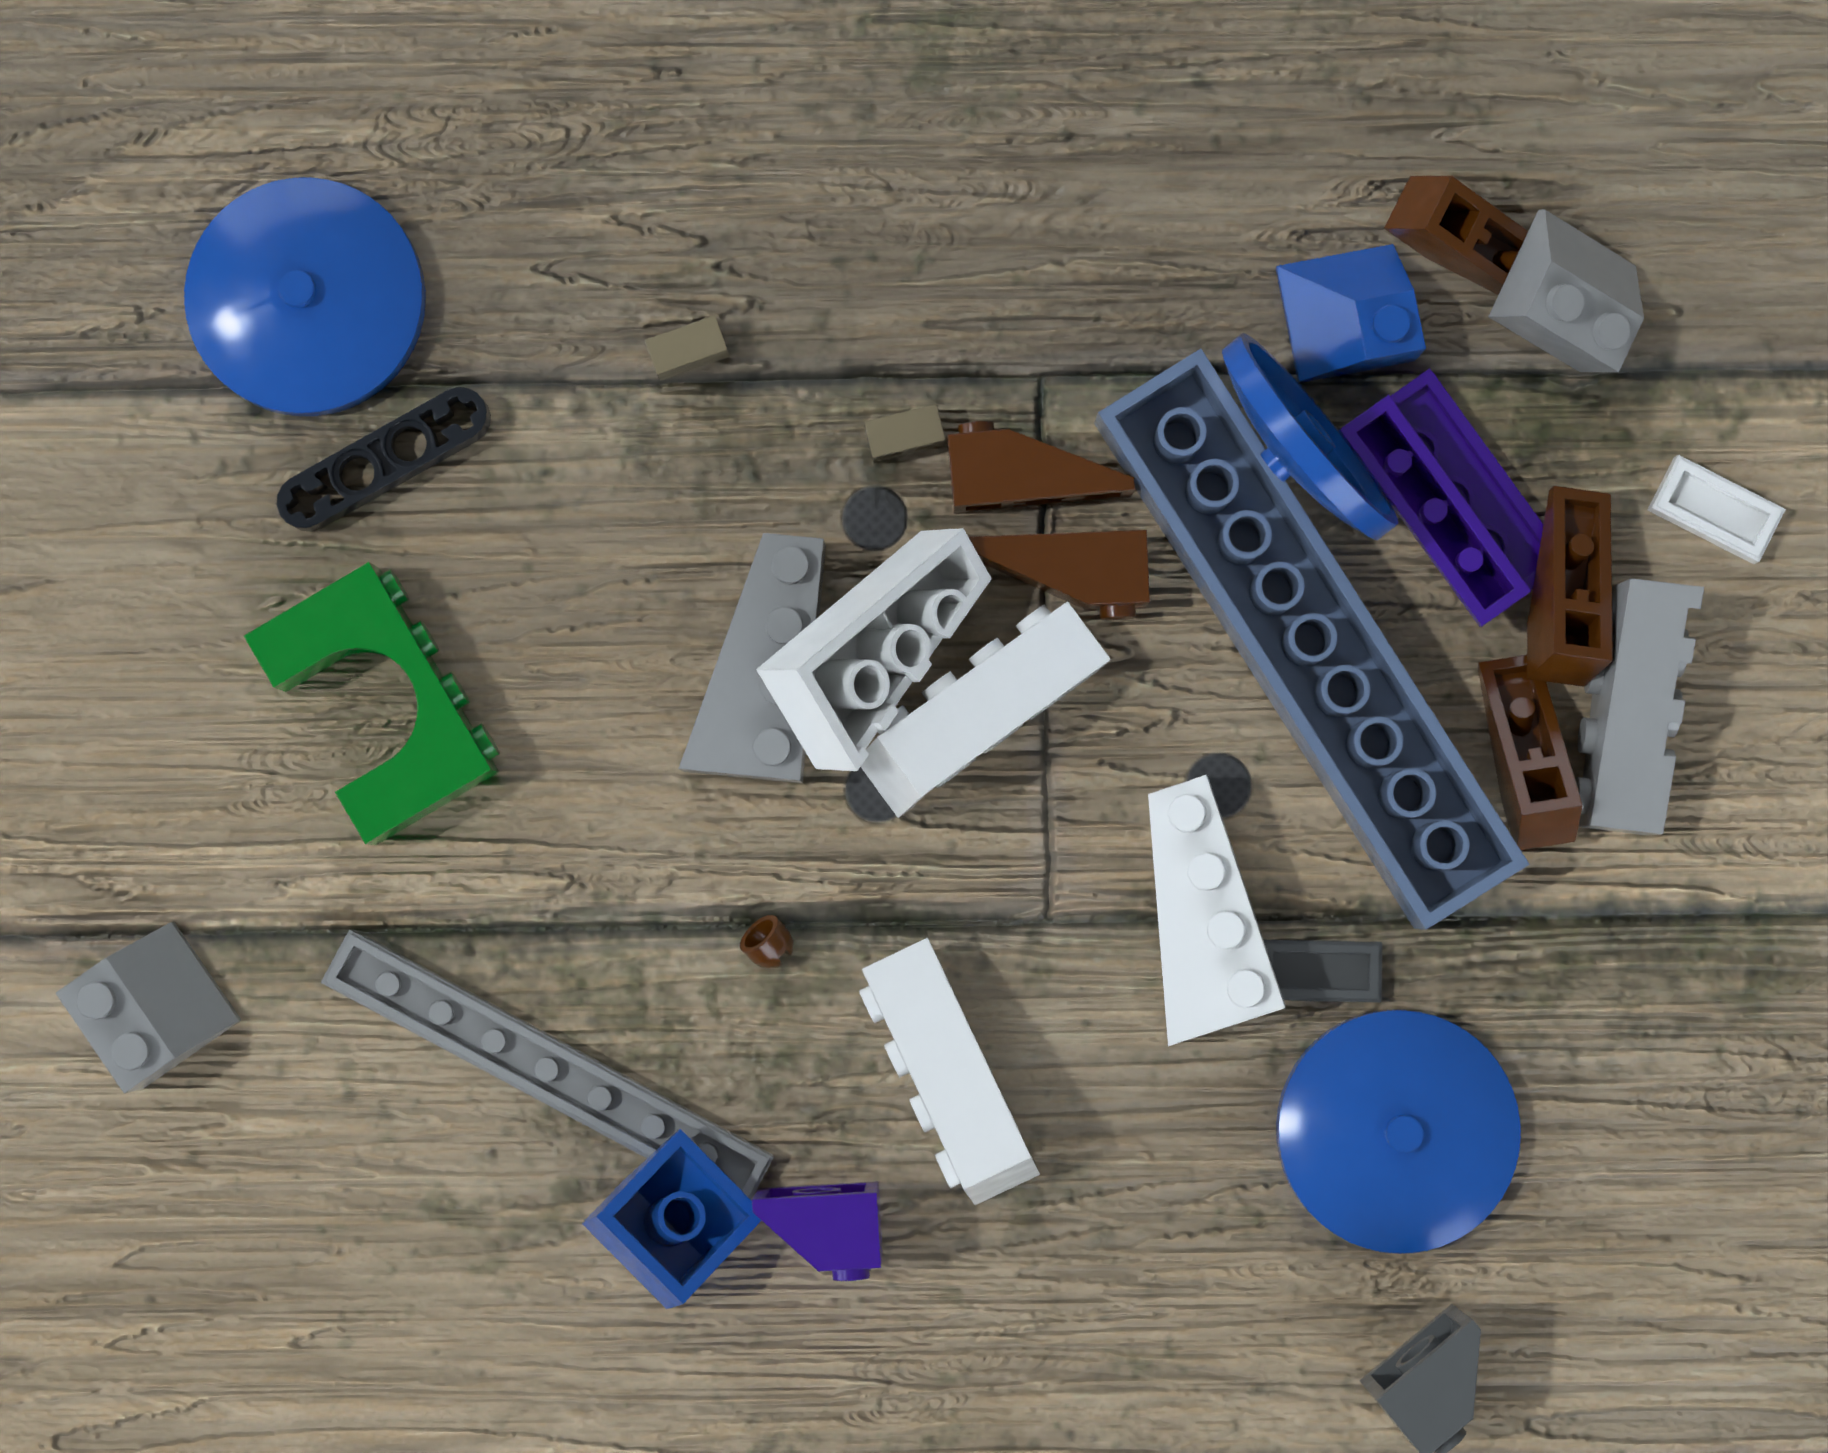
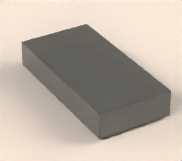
(1327, 970)

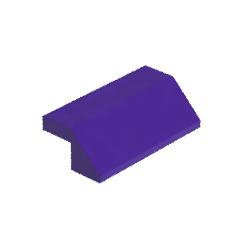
(1450, 494)

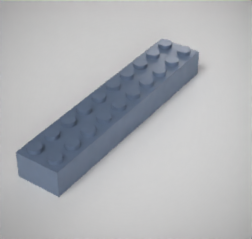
(1310, 642)

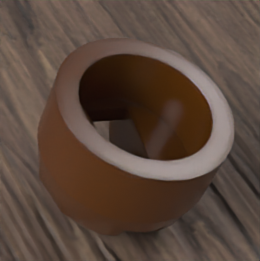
(766, 942)

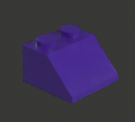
(827, 1225)

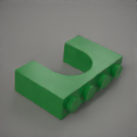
(444, 750)

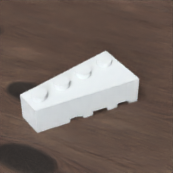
(864, 652)
(982, 706)
(1208, 931)
(949, 1072)

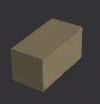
(687, 348)
(904, 433)

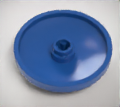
(305, 297)
(1304, 440)
(1398, 1131)

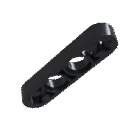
(379, 450)

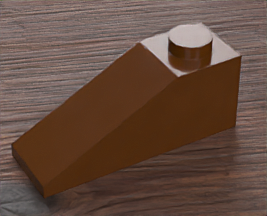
(1457, 229)
(1015, 471)
(1084, 568)
(1572, 590)
(1529, 756)

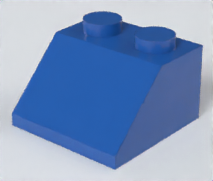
(673, 1220)

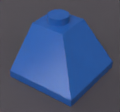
(1350, 313)

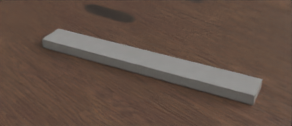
(531, 1058)

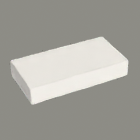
(1716, 509)

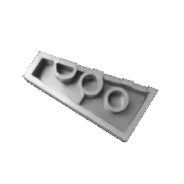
(1636, 709)
(739, 721)

